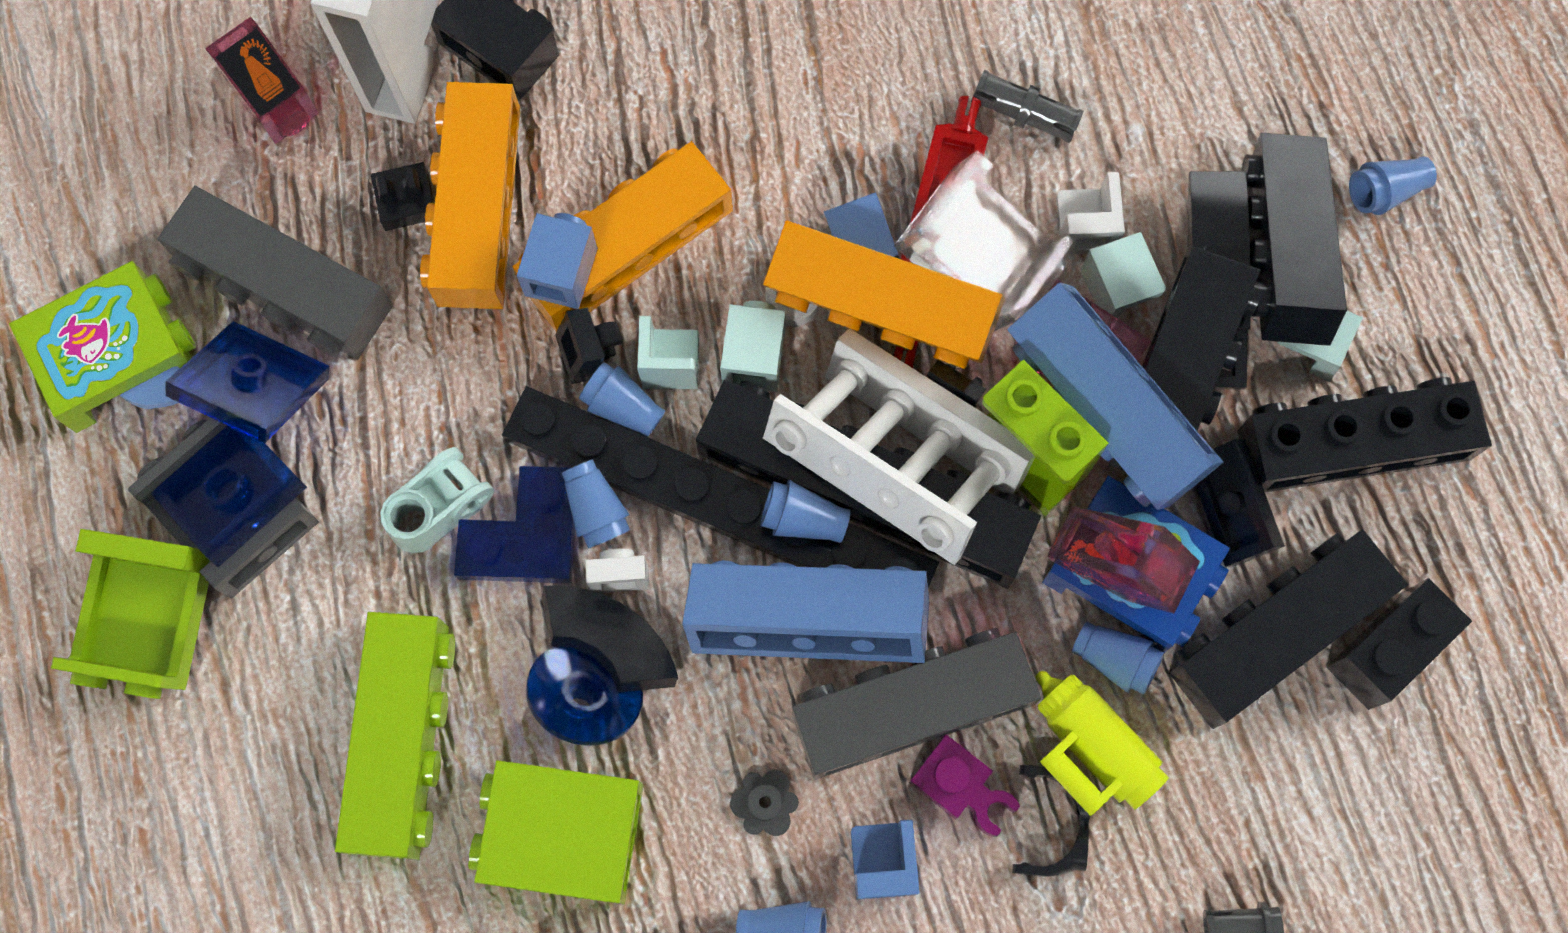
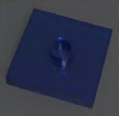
(247, 381)
(228, 493)

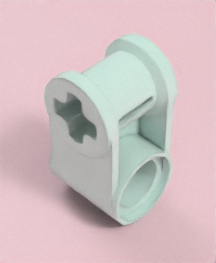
(437, 498)

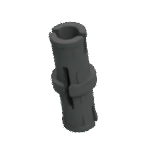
(1027, 106)

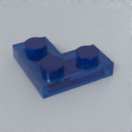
(523, 550)

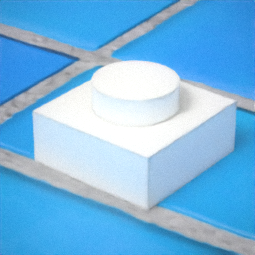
(617, 572)

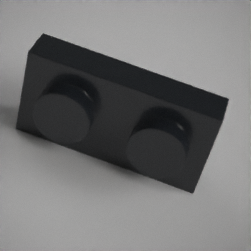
(1238, 506)

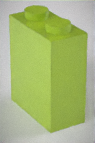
(557, 832)

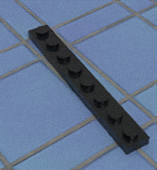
(687, 486)

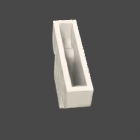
(382, 51)

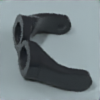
(1078, 855)

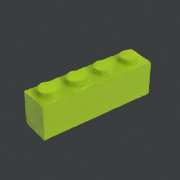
(394, 737)

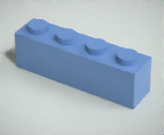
(1114, 396)
(807, 612)

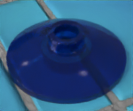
(570, 674)

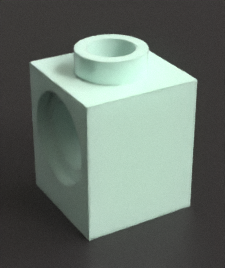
(753, 344)

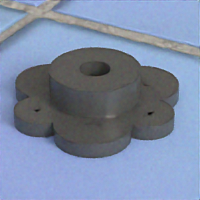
(776, 817)

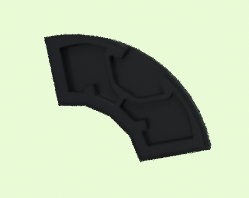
(609, 634)

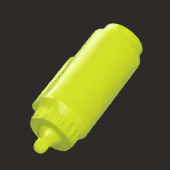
(1100, 742)

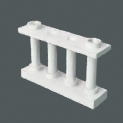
(924, 410)

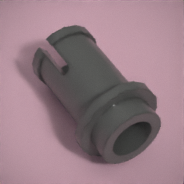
(1254, 920)

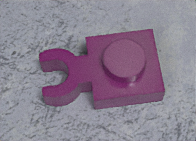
(956, 780)

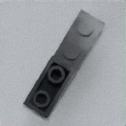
(1221, 225)

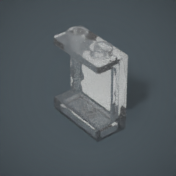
(983, 240)

